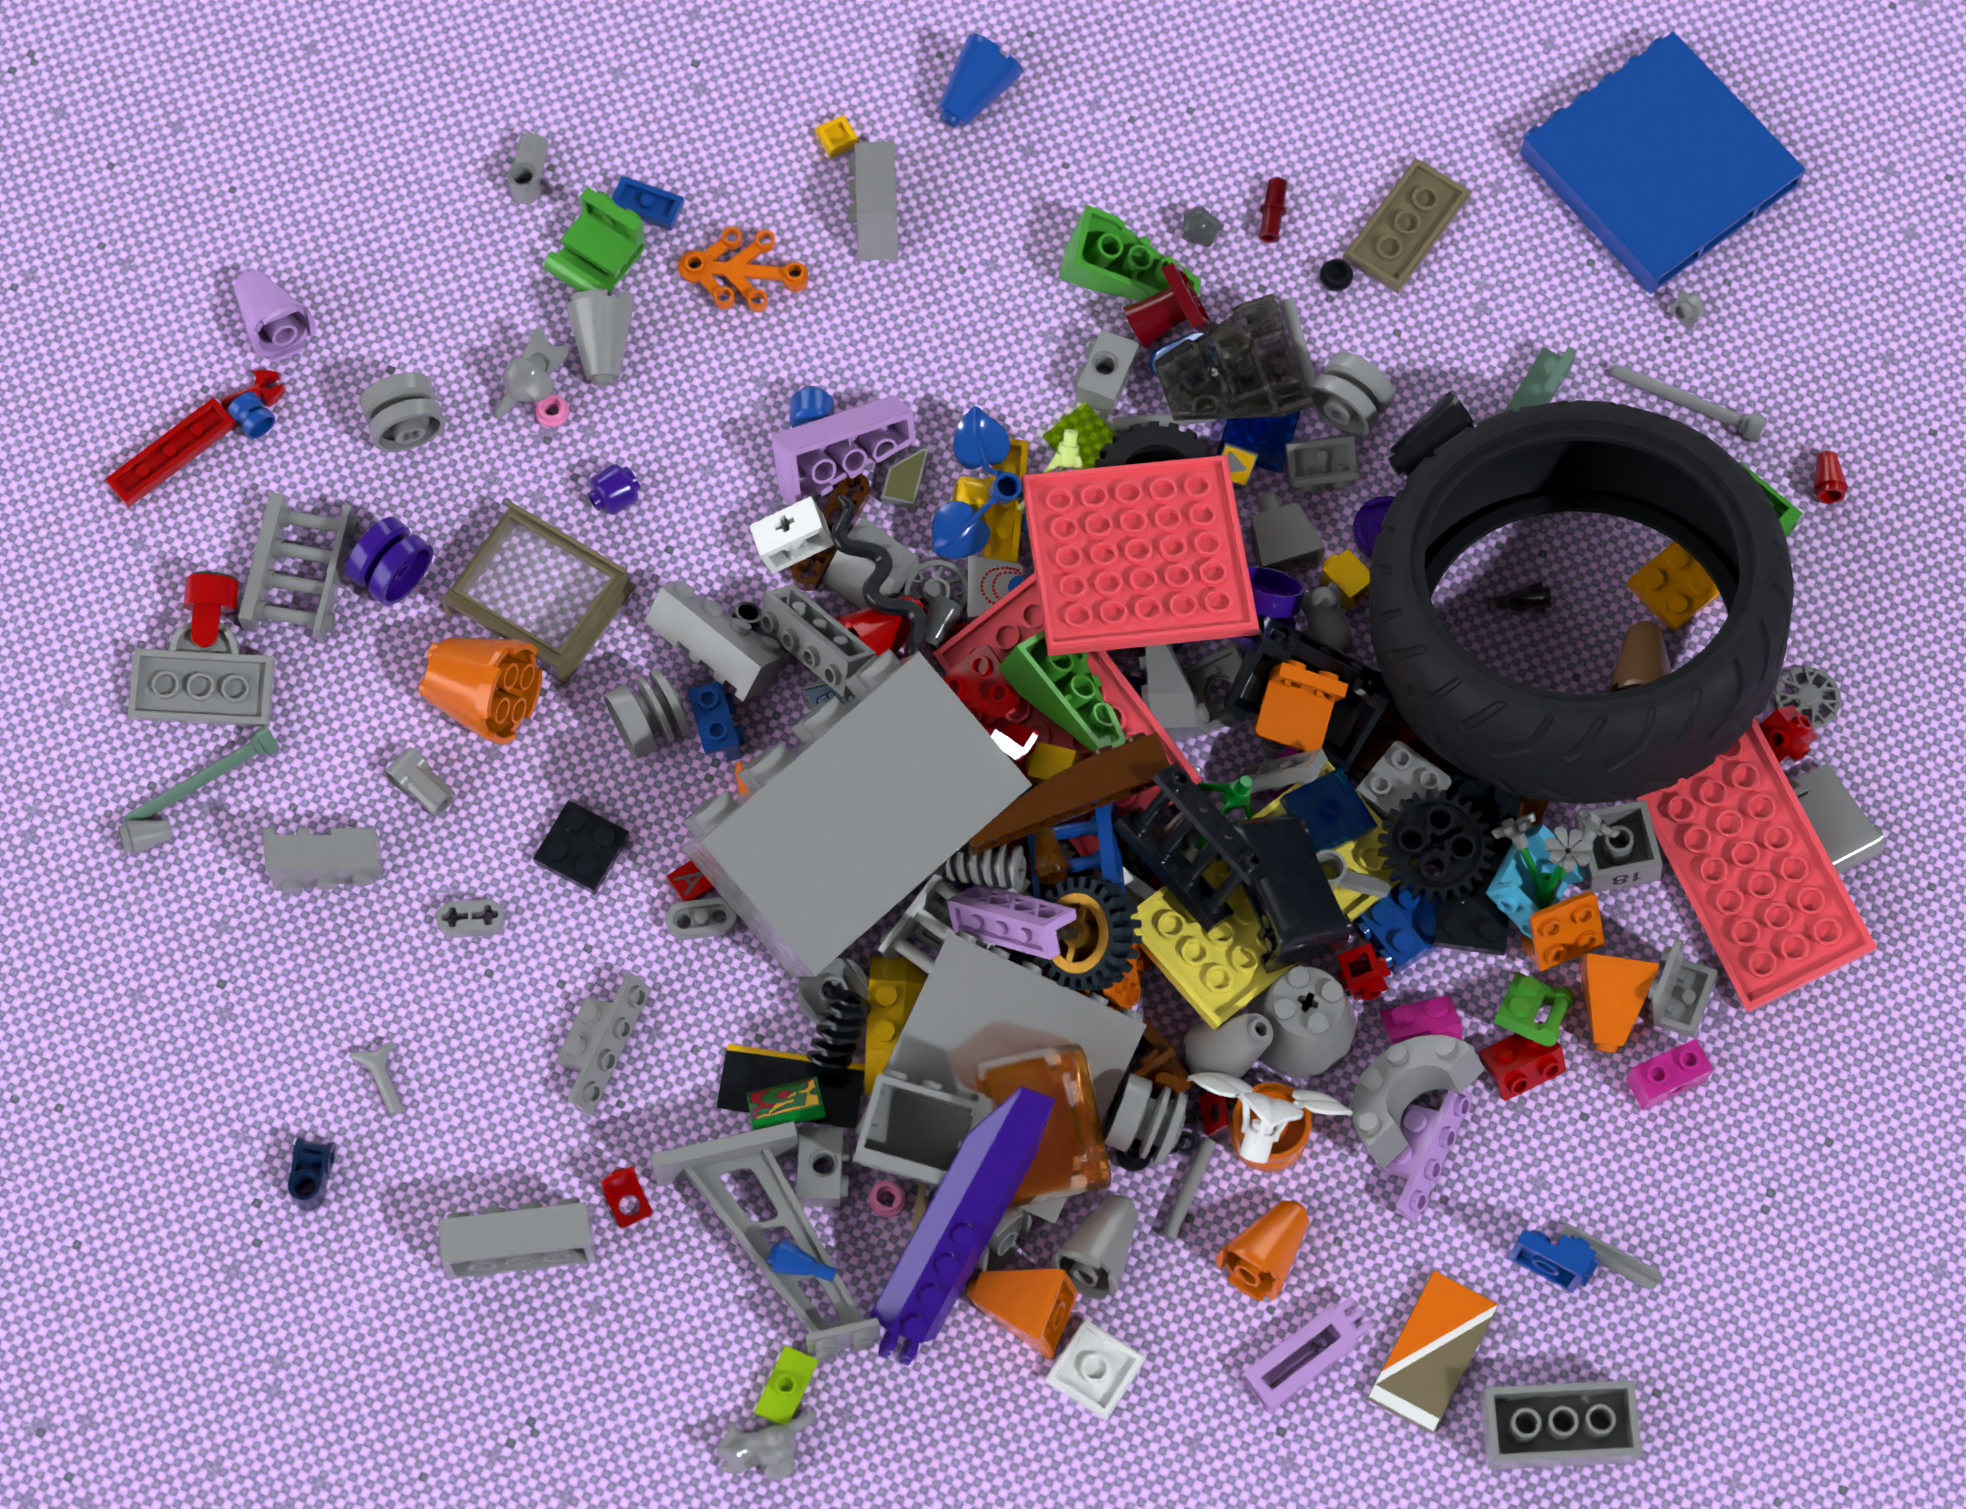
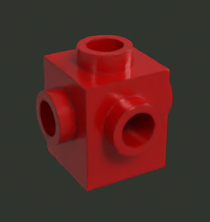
(1788, 734)
(1363, 972)

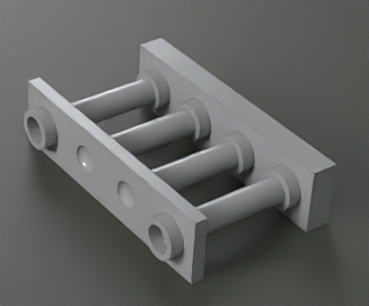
(271, 547)

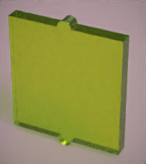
(1092, 433)

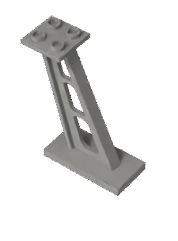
(758, 1152)

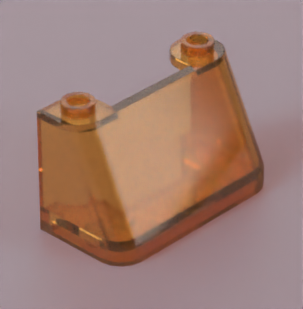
(1072, 1148)

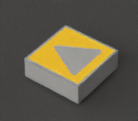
(1240, 463)

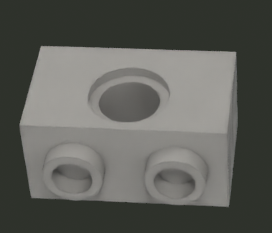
(1105, 390)
(815, 1146)

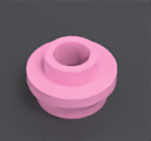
(552, 402)
(884, 1188)

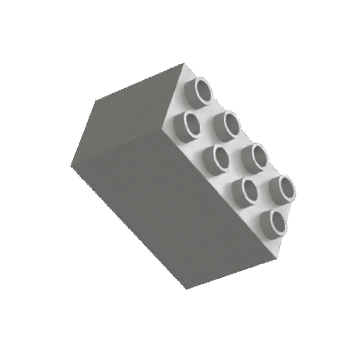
(852, 811)

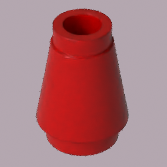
(1829, 478)

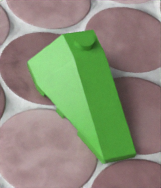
(1113, 259)
(1064, 692)

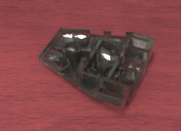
(1235, 369)

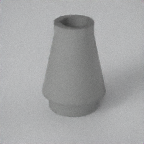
(142, 835)

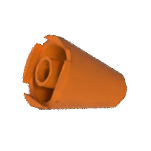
(1265, 1251)

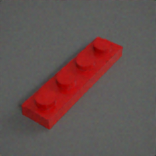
(170, 452)

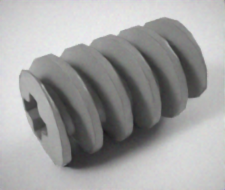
(989, 867)

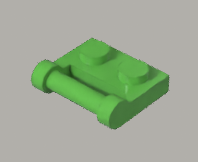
(1522, 1006)

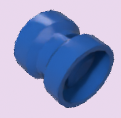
(253, 417)

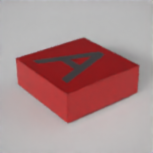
(689, 882)

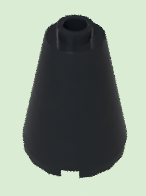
(1431, 431)

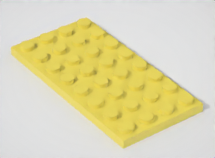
(1223, 968)

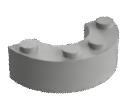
(1399, 1078)

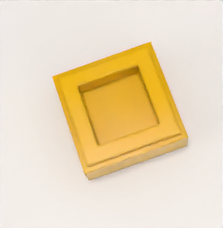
(836, 136)

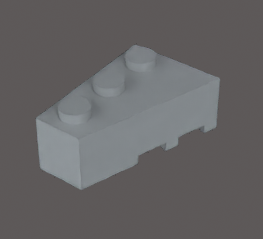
(875, 200)
(323, 859)

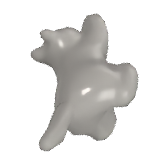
(528, 375)
(1325, 617)
(770, 1448)

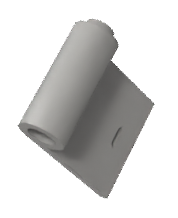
(1837, 819)

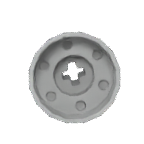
(647, 713)
(1146, 1119)

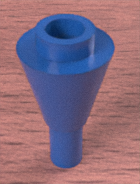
(792, 1260)

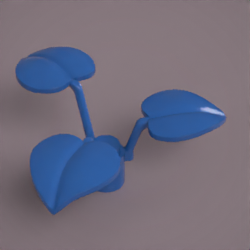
(976, 443)

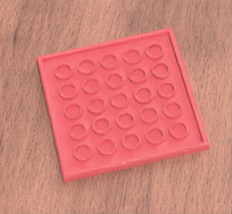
(1138, 555)

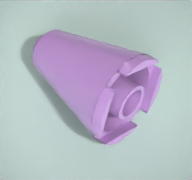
(272, 317)

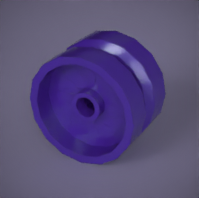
(389, 561)

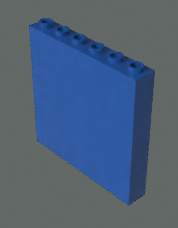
(1661, 161)

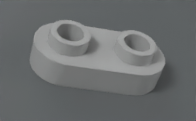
(701, 916)

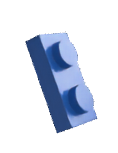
(649, 202)

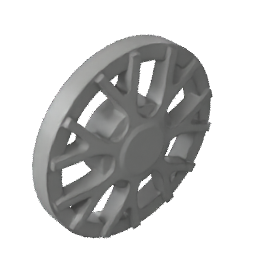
(937, 585)
(1808, 696)

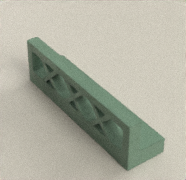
(1543, 379)

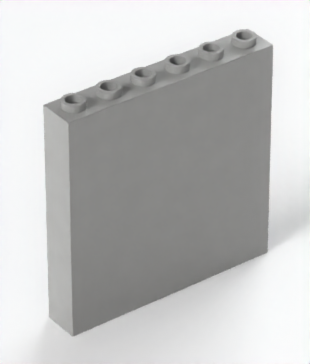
(989, 1009)

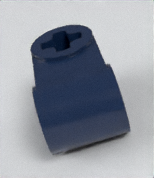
(310, 1165)

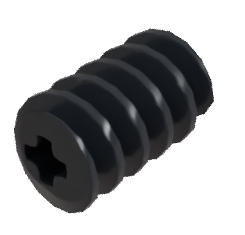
(842, 1030)

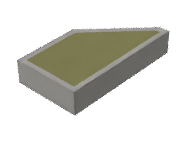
(905, 479)

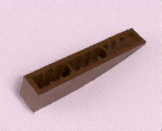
(1084, 787)

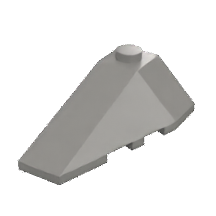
(1172, 693)

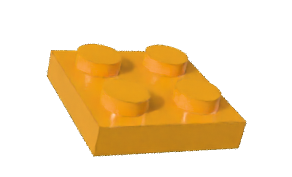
(1673, 586)

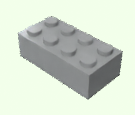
(516, 1239)
(1560, 1425)

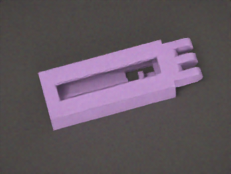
(1295, 1364)

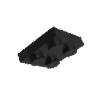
(581, 847)

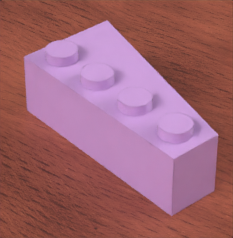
(839, 446)

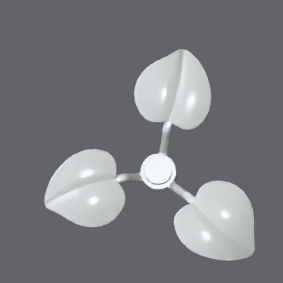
(1272, 1112)

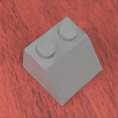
(848, 573)

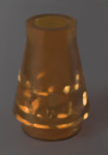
(1050, 860)

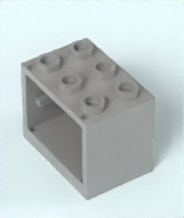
(915, 1127)

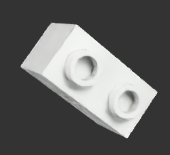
(791, 535)

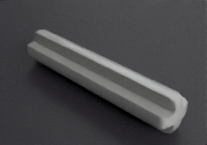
(1617, 1259)

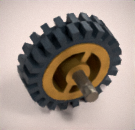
(1099, 940)

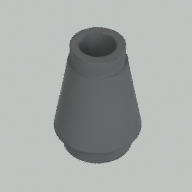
(941, 619)

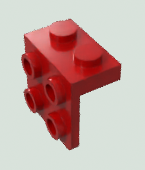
(983, 686)

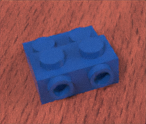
(1399, 928)
(1565, 1264)

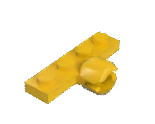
(1002, 520)

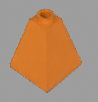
(1613, 996)
(1027, 1304)

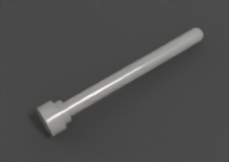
(1748, 424)

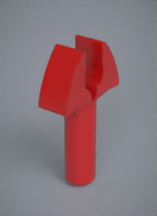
(263, 378)

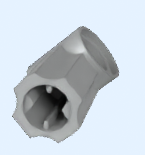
(528, 168)
(414, 775)

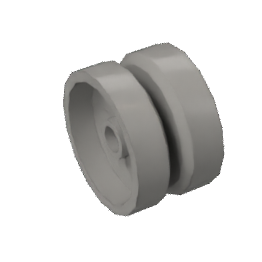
(1351, 394)
(402, 412)

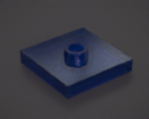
(1263, 437)
(1330, 811)

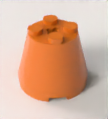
(483, 684)

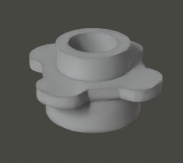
(1687, 308)

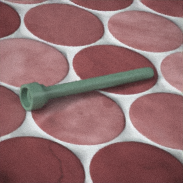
(260, 744)

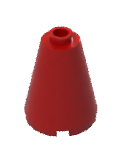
(879, 630)

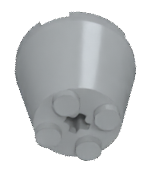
(1310, 1040)

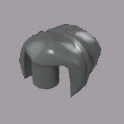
(1201, 226)

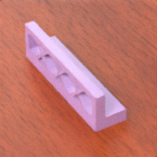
(1010, 919)

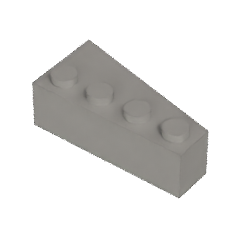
(716, 639)

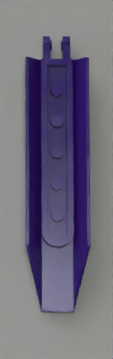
(960, 1222)

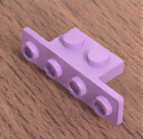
(1429, 1140)

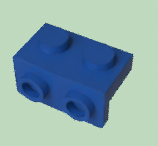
(714, 722)

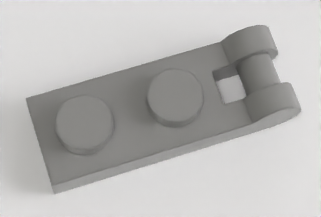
(1286, 770)

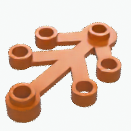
(739, 269)

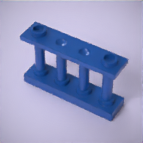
(1106, 860)

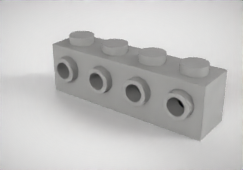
(813, 636)

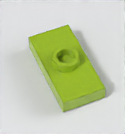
(786, 1386)

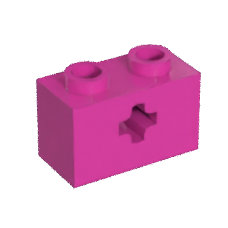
(1669, 1074)

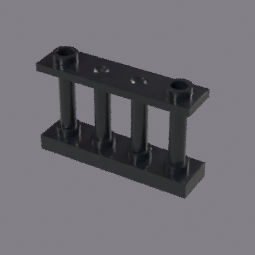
(1169, 863)

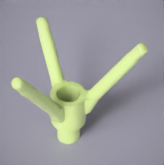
(1065, 457)

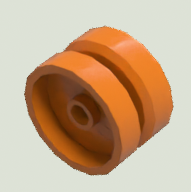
(1291, 1140)

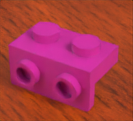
(1422, 1018)

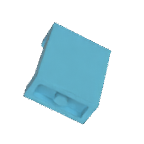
(1513, 885)

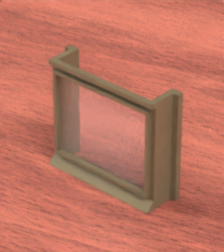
(540, 590)

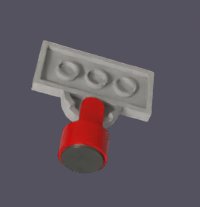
(203, 671)

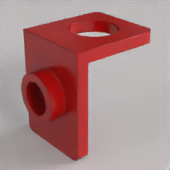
(1207, 1101)
(619, 1185)

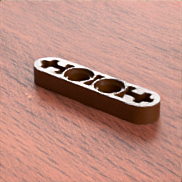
(859, 500)

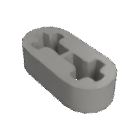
(471, 926)

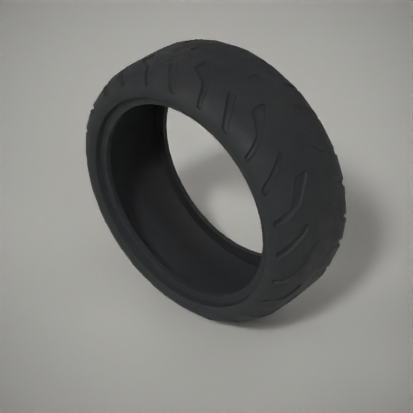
(1594, 462)

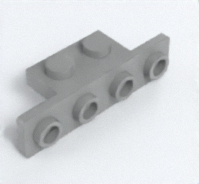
(599, 1040)

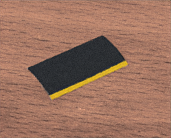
(757, 1069)

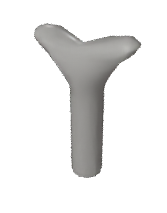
(376, 1064)

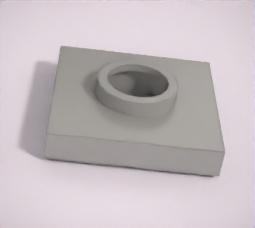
(1206, 672)

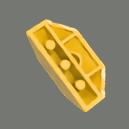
(892, 995)

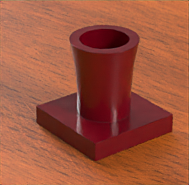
(1168, 308)

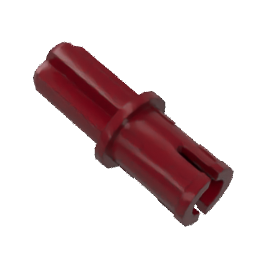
(1273, 210)

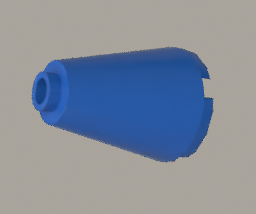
(977, 80)

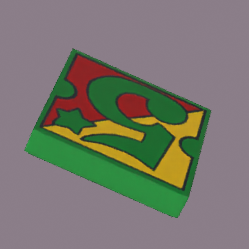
(786, 1103)

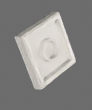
(1095, 1369)

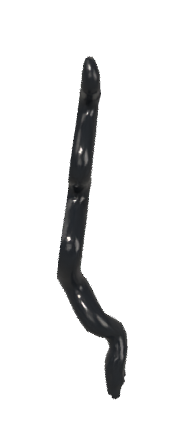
(871, 589)

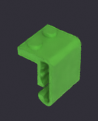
(598, 245)

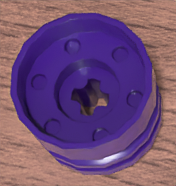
(1274, 596)

